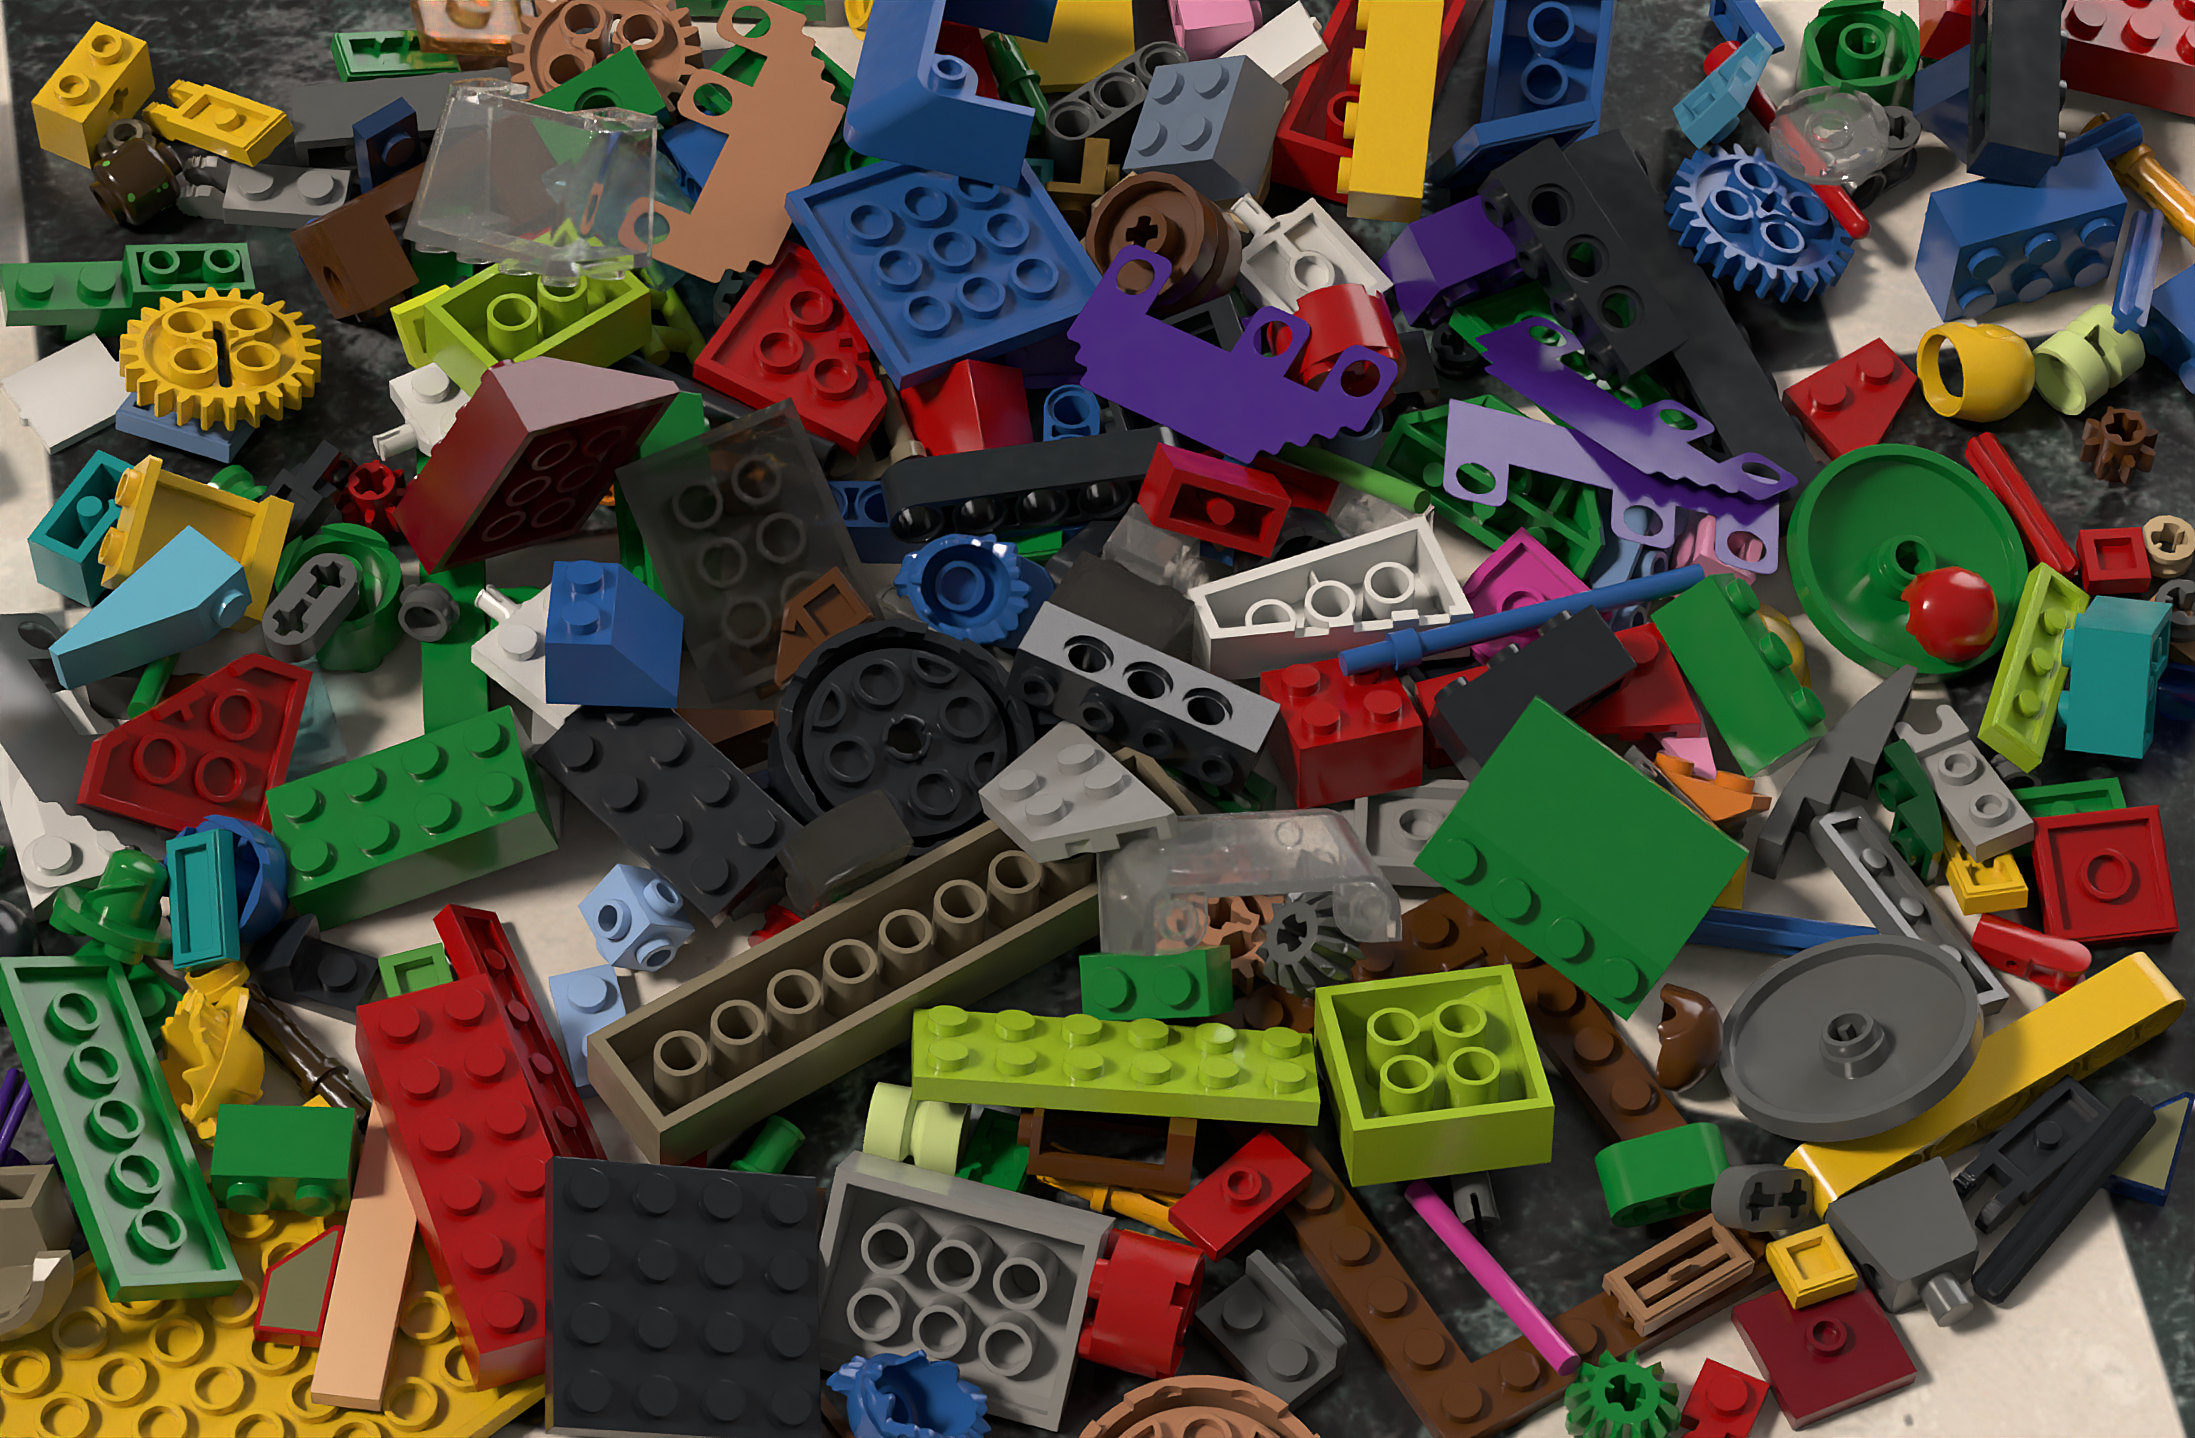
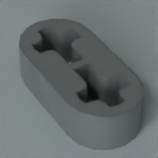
(318, 613)
(1773, 1193)

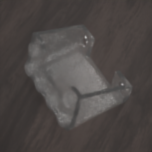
(537, 186)

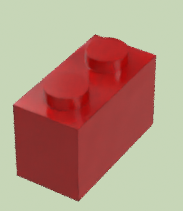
(1214, 500)

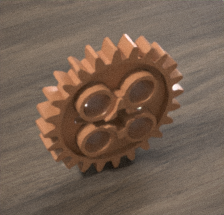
(554, 52)

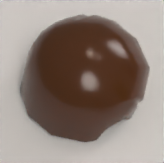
(1689, 1038)

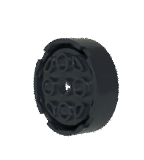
(885, 679)

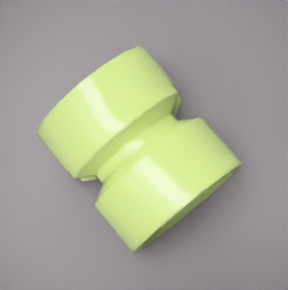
(2085, 360)
(917, 1131)

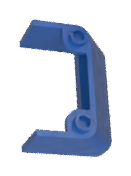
(924, 104)

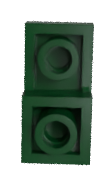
(1917, 819)

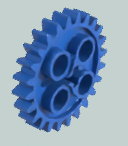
(1757, 224)

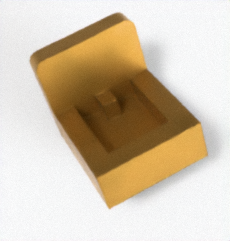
(1096, 179)

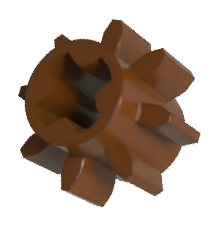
(2118, 445)

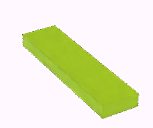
(2031, 669)

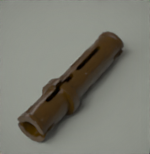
(302, 1058)

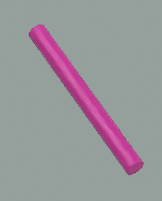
(1492, 1278)

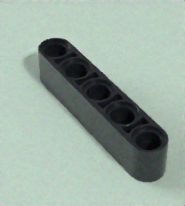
(1020, 485)

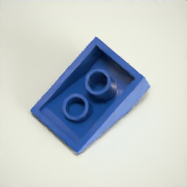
(1547, 56)

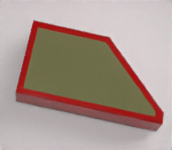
(299, 1292)

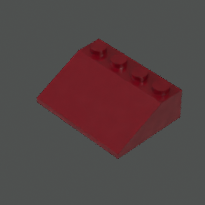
(527, 459)

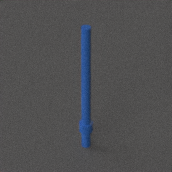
(1407, 648)

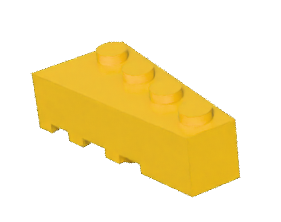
(1393, 109)

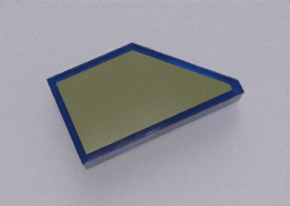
(2152, 1163)

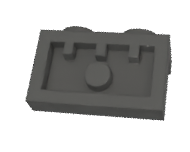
(1274, 1333)

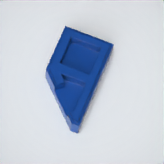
(1741, 19)

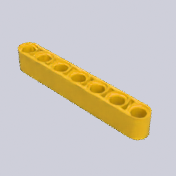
(2012, 1070)

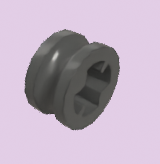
(2182, 595)

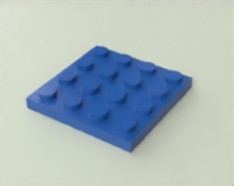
(944, 263)

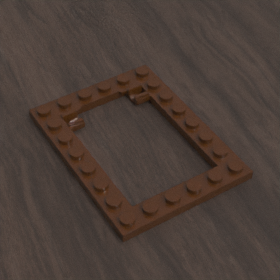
(1362, 1272)

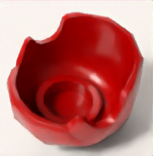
(1952, 613)

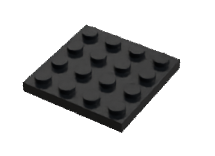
(680, 1302)

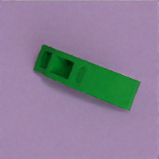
(110, 293)

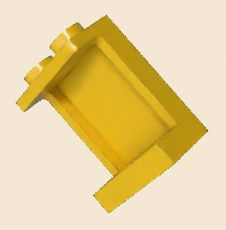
(163, 504)

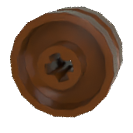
(1176, 223)

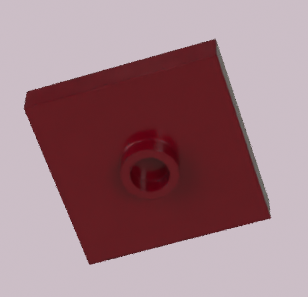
(1824, 1352)

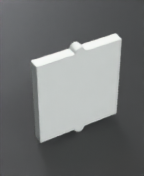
(1284, 44)
(68, 393)

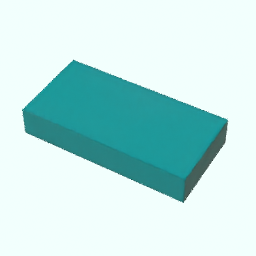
(203, 900)

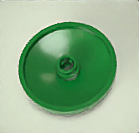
(1876, 526)

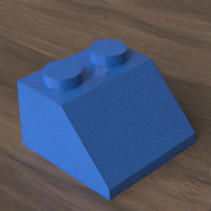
(610, 639)

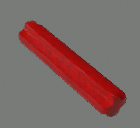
(2030, 518)

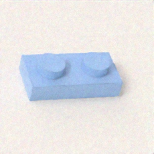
(583, 1005)

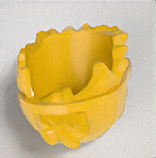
(210, 1060)

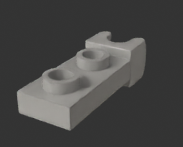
(1967, 788)

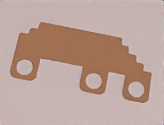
(772, 149)

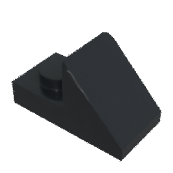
(311, 973)

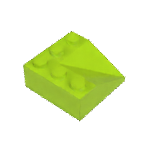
(1433, 1075)

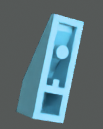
(160, 610)

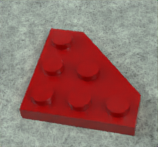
(797, 343)
(202, 749)

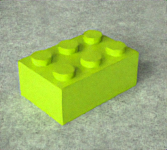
(522, 319)

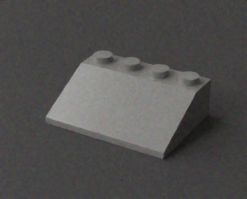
(959, 1274)

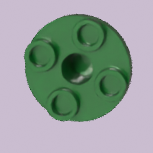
(121, 910)

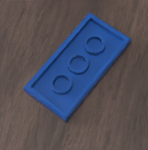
(1500, 140)

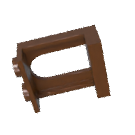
(1053, 1162)

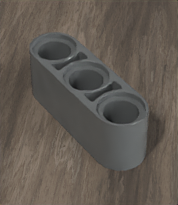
(1105, 108)

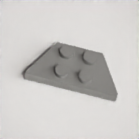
(1071, 798)
(1399, 824)

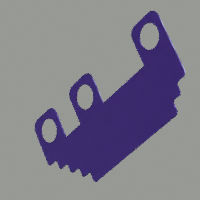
(1206, 393)
(1628, 433)

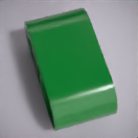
(1661, 1174)

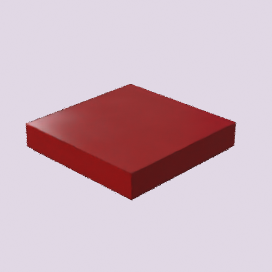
(2104, 875)

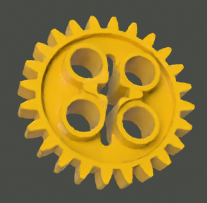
(175, 360)

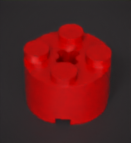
(1339, 319)
(1142, 1305)

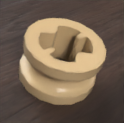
(2174, 531)

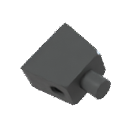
(1910, 1241)

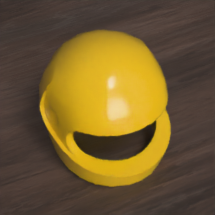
(1995, 371)

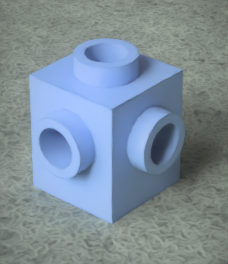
(636, 918)

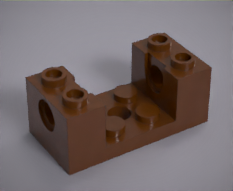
(357, 253)

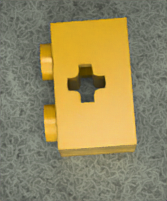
(94, 86)

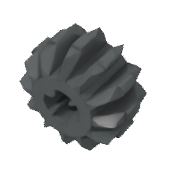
(1306, 945)

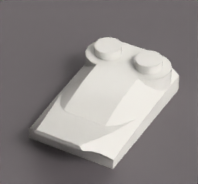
(48, 843)

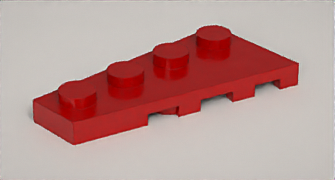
(1650, 703)

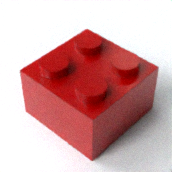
(1342, 733)

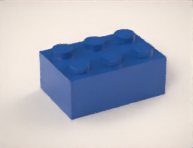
(2016, 242)

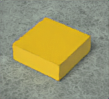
(1811, 1266)

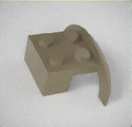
(33, 1249)

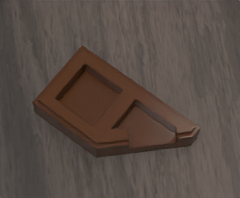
(815, 616)

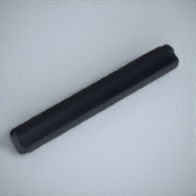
(2063, 1199)

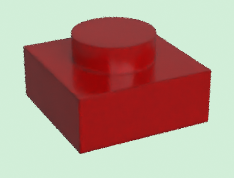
(2113, 561)

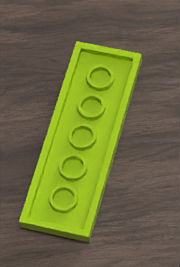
(1114, 1066)

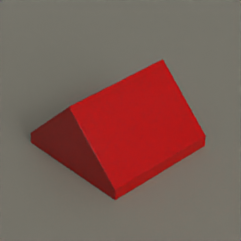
(969, 409)

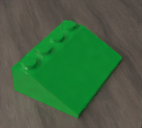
(1581, 857)

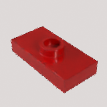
(1240, 1196)

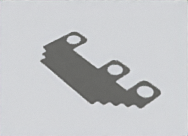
(45, 741)

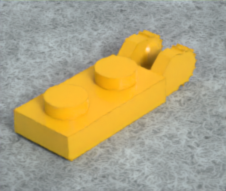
(219, 122)

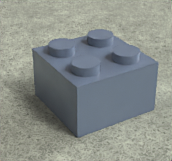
(1209, 125)

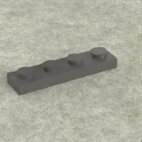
(1894, 894)

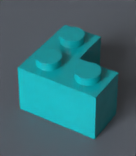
(72, 532)
(2115, 669)

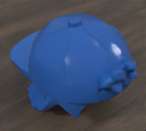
(975, 588)
(910, 1398)

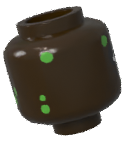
(136, 181)

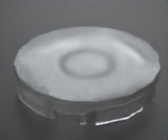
(1829, 136)

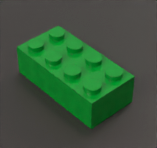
(412, 819)

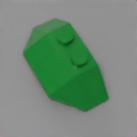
(1552, 509)

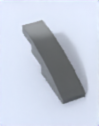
(1839, 762)

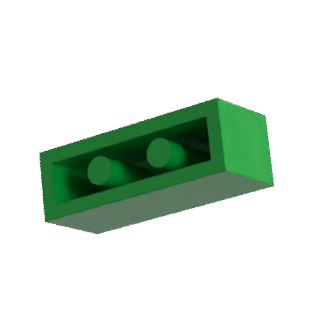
(1741, 674)

